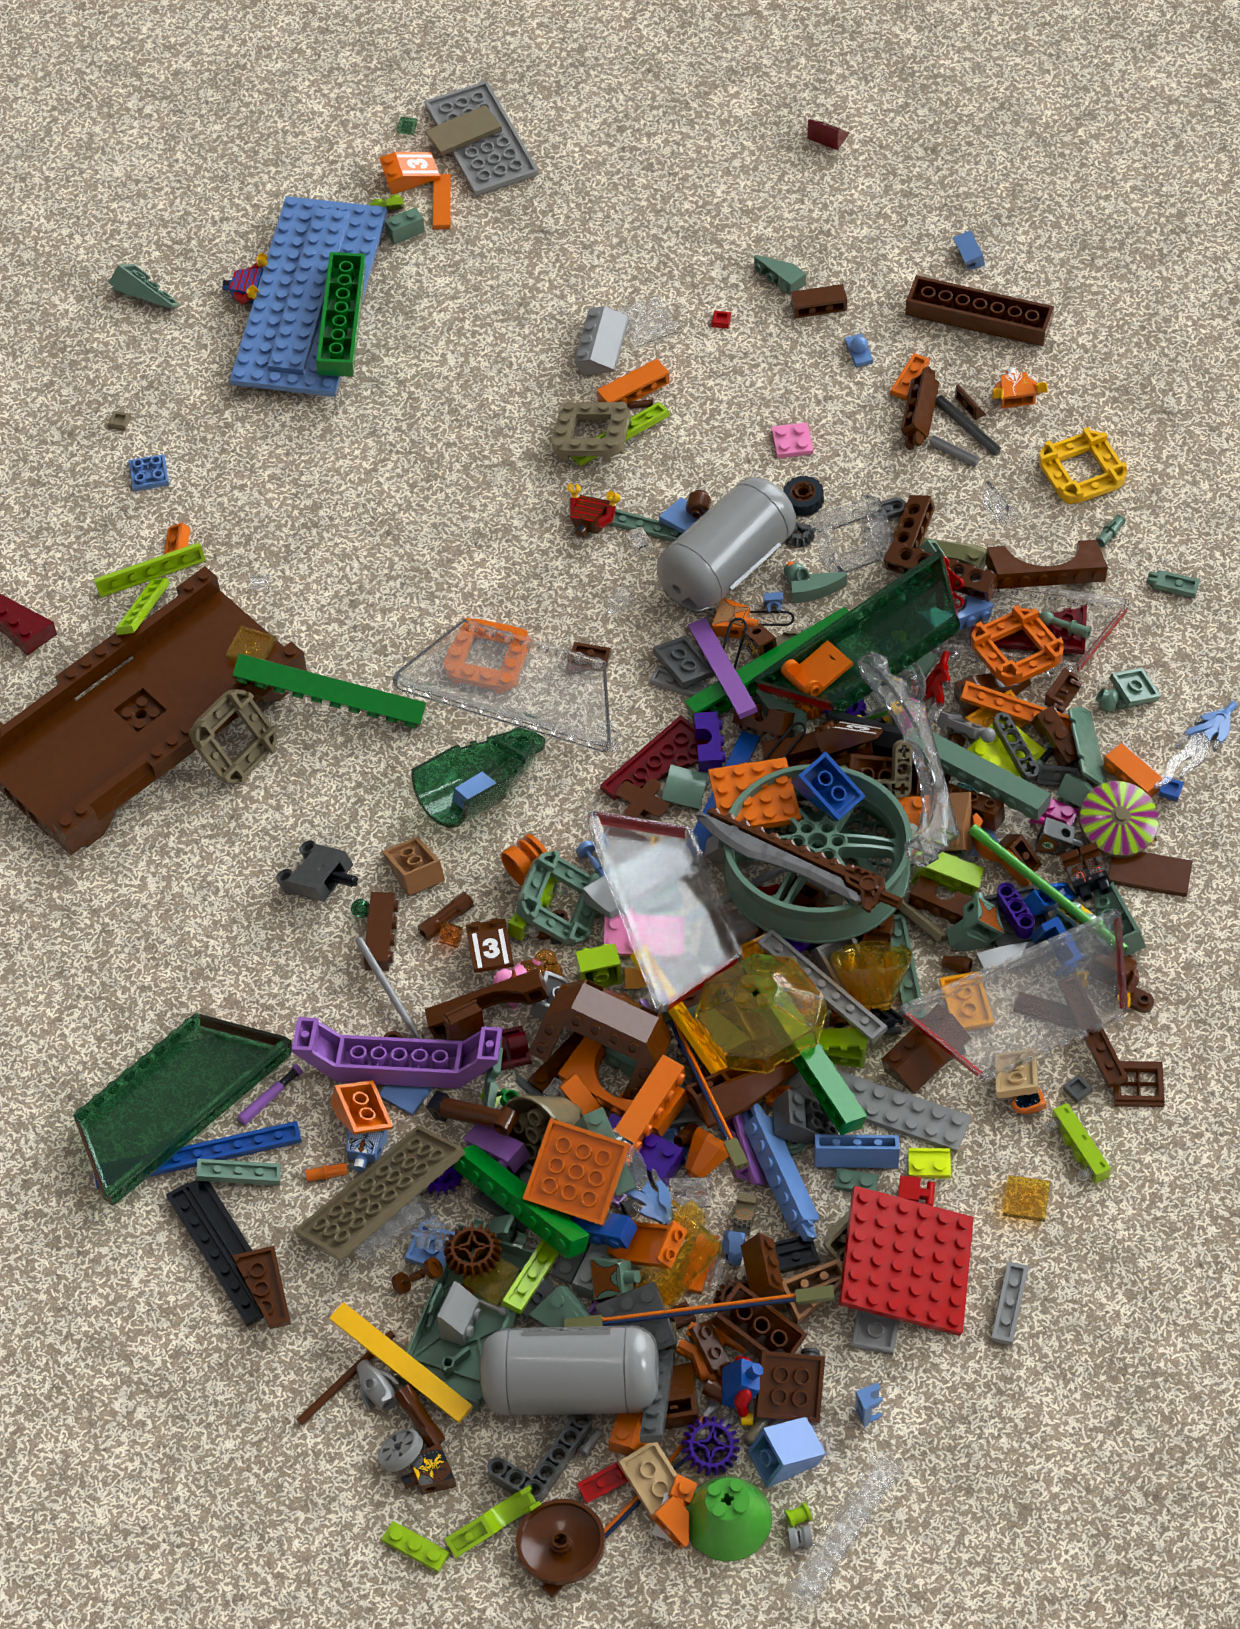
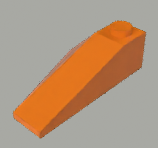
(626, 1433)

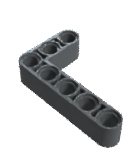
(547, 1464)

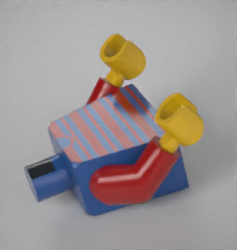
(246, 281)
(740, 1386)

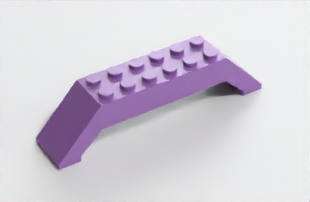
(396, 1059)

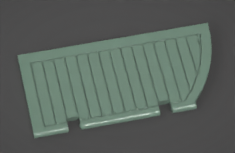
(1087, 744)

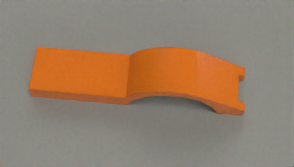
(986, 853)

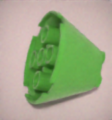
(728, 1518)

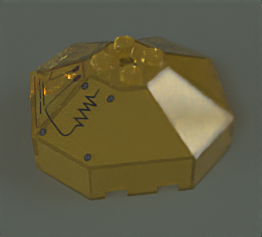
(765, 1028)

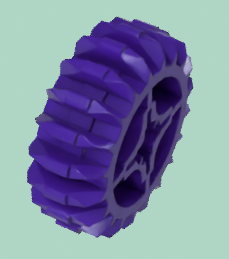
(719, 1446)

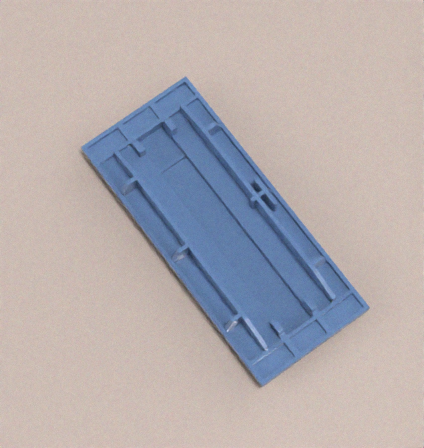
(287, 312)

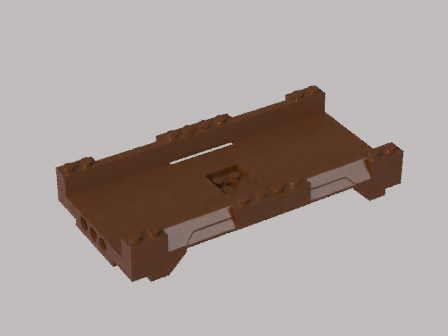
(88, 757)

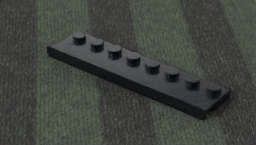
(217, 1241)

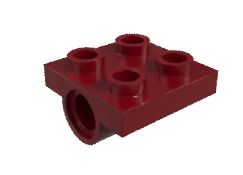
(514, 1048)

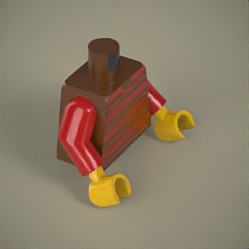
(591, 513)

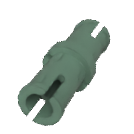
(1110, 530)

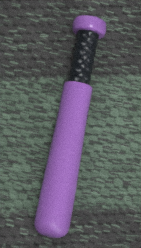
(256, 1106)

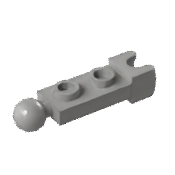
(962, 726)

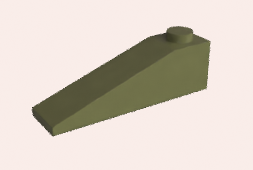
(963, 552)

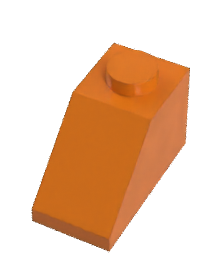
(673, 1520)

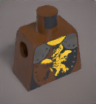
(759, 640)
(430, 1472)

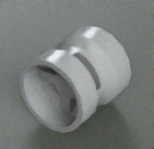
(804, 1536)

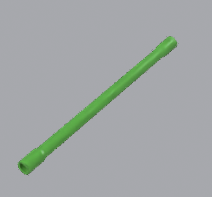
(984, 838)

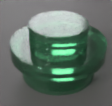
(360, 908)

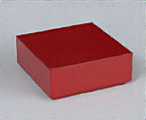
(721, 319)

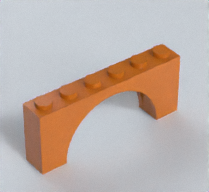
(586, 1064)

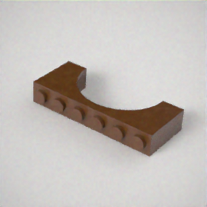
(1085, 567)

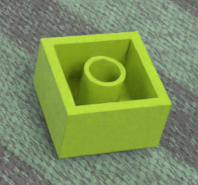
(599, 965)

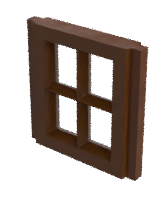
(1141, 1101)

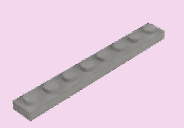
(834, 995)

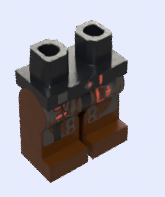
(1089, 878)

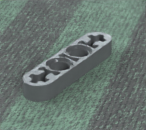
(1018, 745)

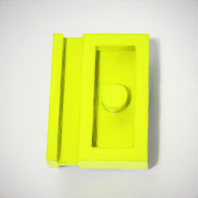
(929, 1163)

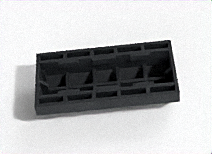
(884, 743)

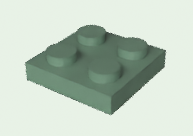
(1134, 687)

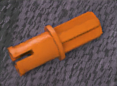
(326, 1172)

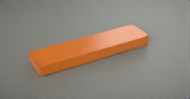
(442, 202)

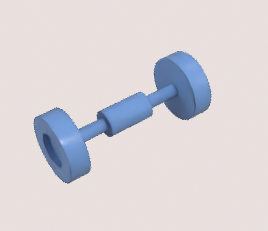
(586, 849)

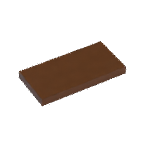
(1152, 873)

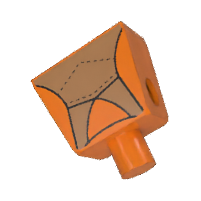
(725, 613)

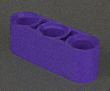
(1015, 918)

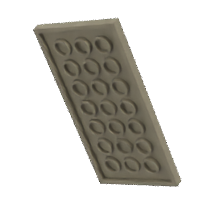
(379, 1192)

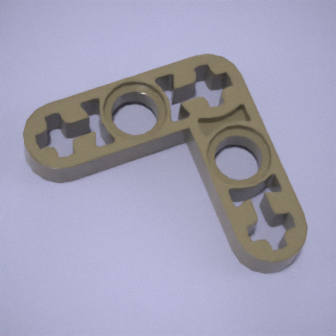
(904, 778)

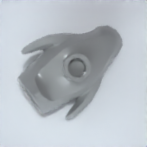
(376, 1386)

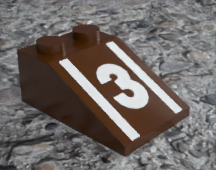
(841, 735)
(489, 945)

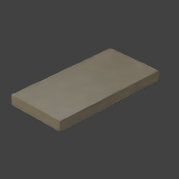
(463, 130)

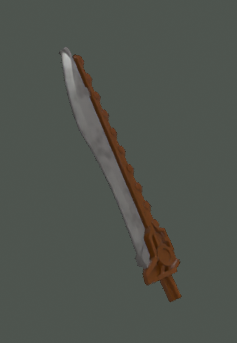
(754, 843)

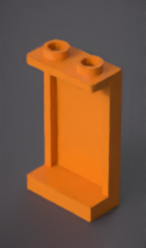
(652, 1245)

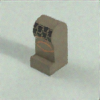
(744, 1213)

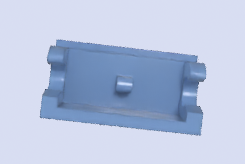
(969, 250)
(471, 788)
(866, 1400)

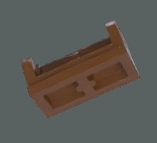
(1062, 690)

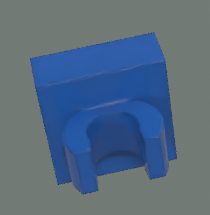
(1172, 790)

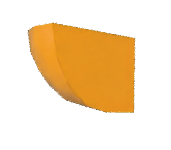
(634, 978)

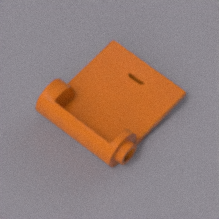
(817, 670)

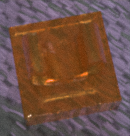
(450, 934)

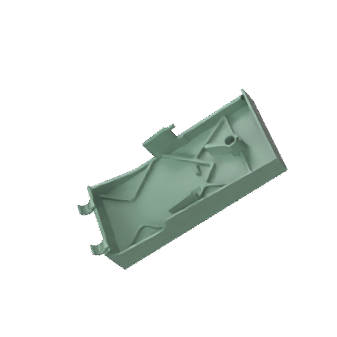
(451, 1362)

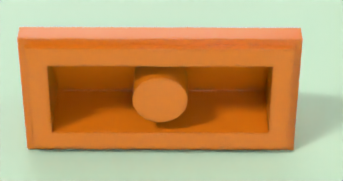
(177, 537)

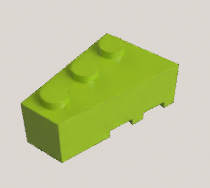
(951, 873)
(844, 1046)

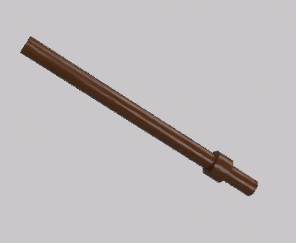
(331, 1391)

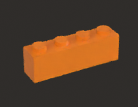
(635, 384)

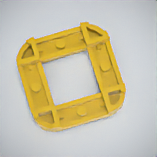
(1088, 440)

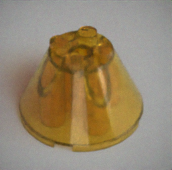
(872, 971)

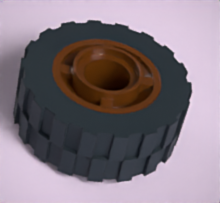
(805, 495)

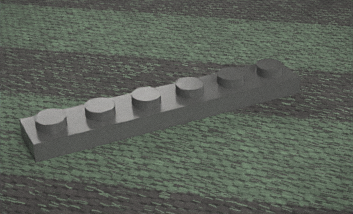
(655, 1415)

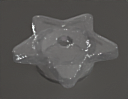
(966, 857)

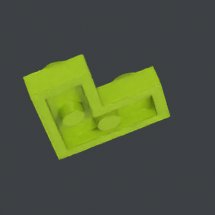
(392, 202)

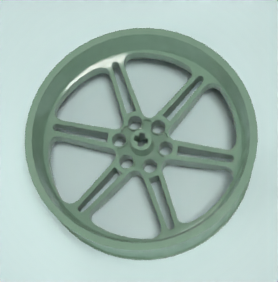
(824, 923)

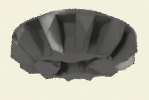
(807, 537)

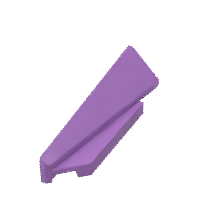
(754, 1172)

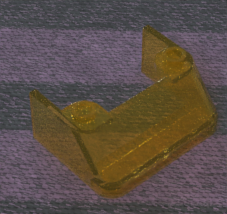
(689, 1264)

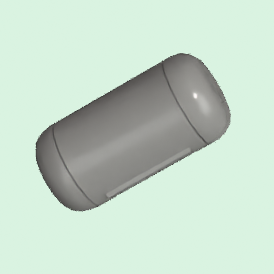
(726, 544)
(569, 1370)

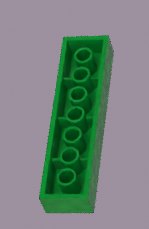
(341, 314)

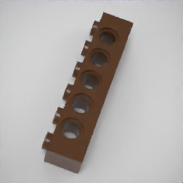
(982, 589)

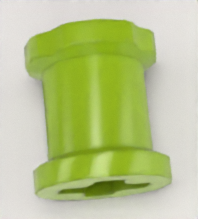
(798, 1515)

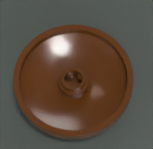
(560, 1541)

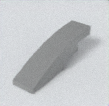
(997, 954)

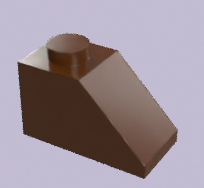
(1022, 850)

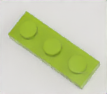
(415, 1546)

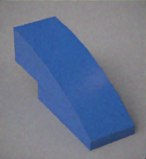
(1040, 903)

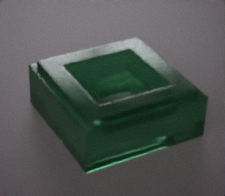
(407, 125)

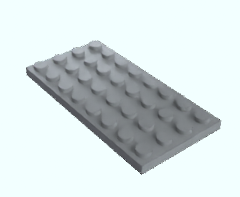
(491, 160)

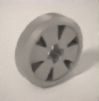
(400, 1450)

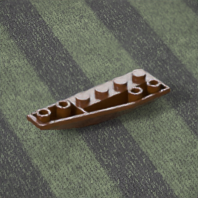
(737, 1090)

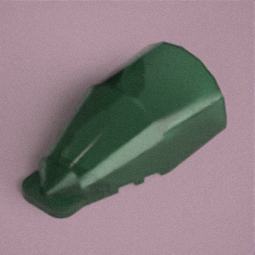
(500, 757)

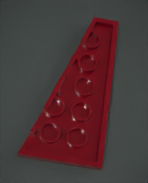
(672, 746)

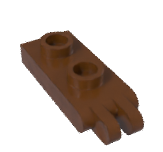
(710, 1348)

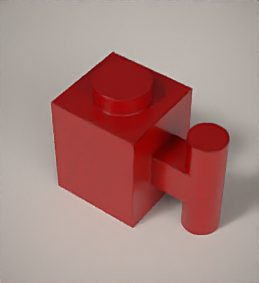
(910, 1189)

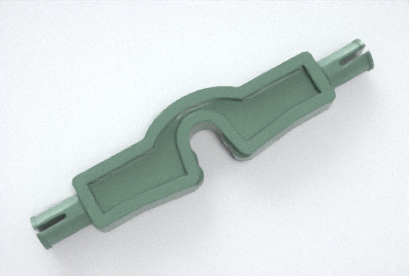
(490, 1086)

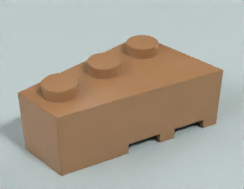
(820, 1276)

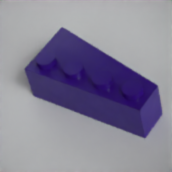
(657, 1154)

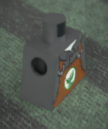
(1056, 838)

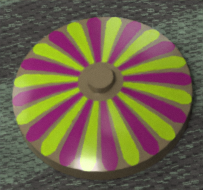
(1119, 819)

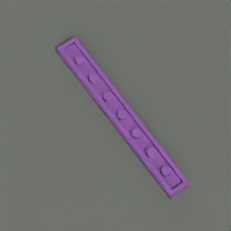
(722, 668)

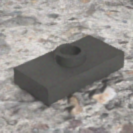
(540, 1294)

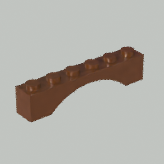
(524, 989)

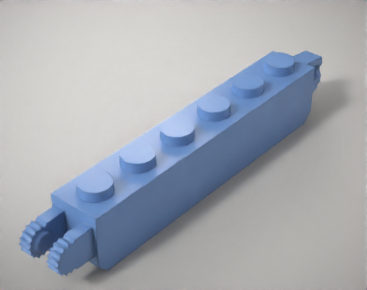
(781, 1173)

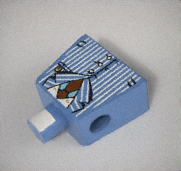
(365, 1148)

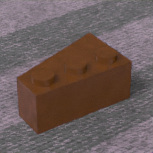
(805, 749)

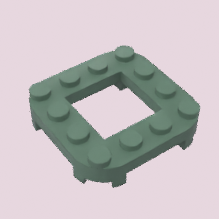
(529, 898)

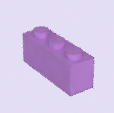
(502, 1148)

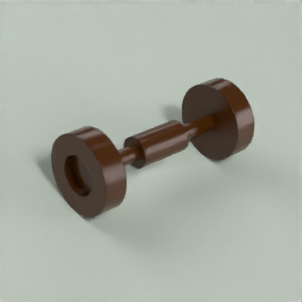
(432, 1268)

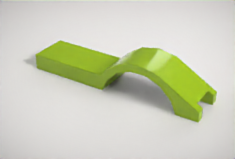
(491, 1521)

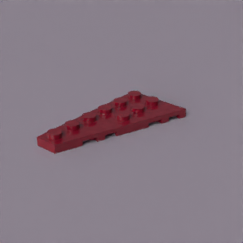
(1071, 643)

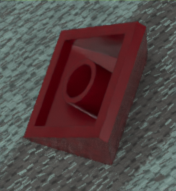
(826, 134)

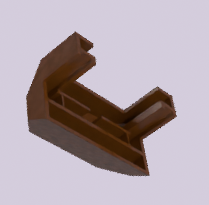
(609, 1021)

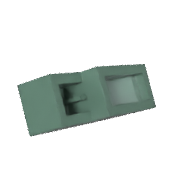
(817, 586)

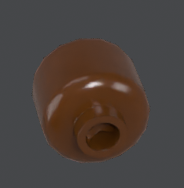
(698, 503)

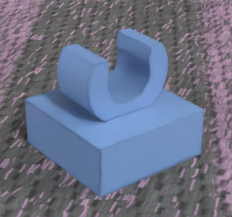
(773, 599)

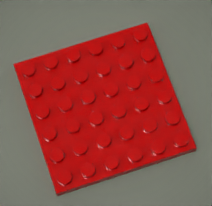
(906, 1261)

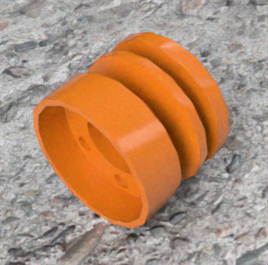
(519, 858)

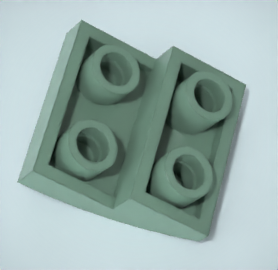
(684, 787)

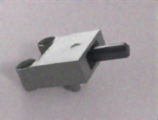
(318, 873)

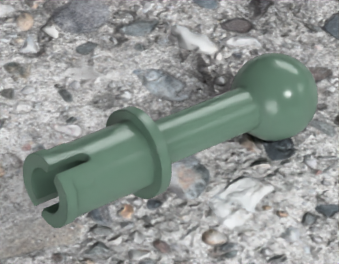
(1073, 628)

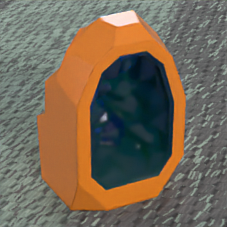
(1029, 1103)

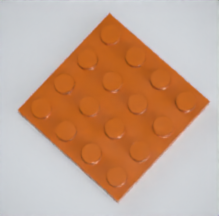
(767, 808)
(576, 1171)

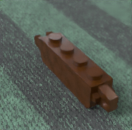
(919, 408)

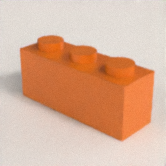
(1131, 769)

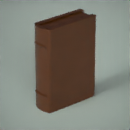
(463, 1021)

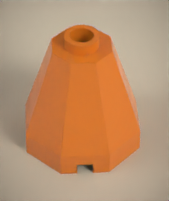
(704, 1154)

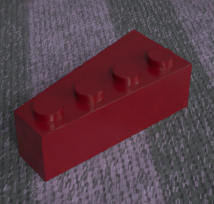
(24, 626)

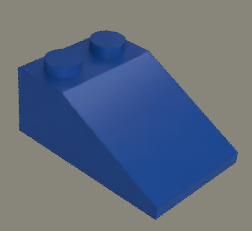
(828, 787)

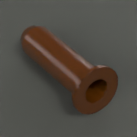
(640, 404)

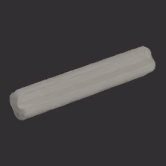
(954, 450)

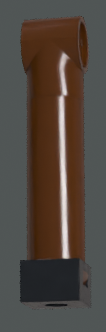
(444, 1108)

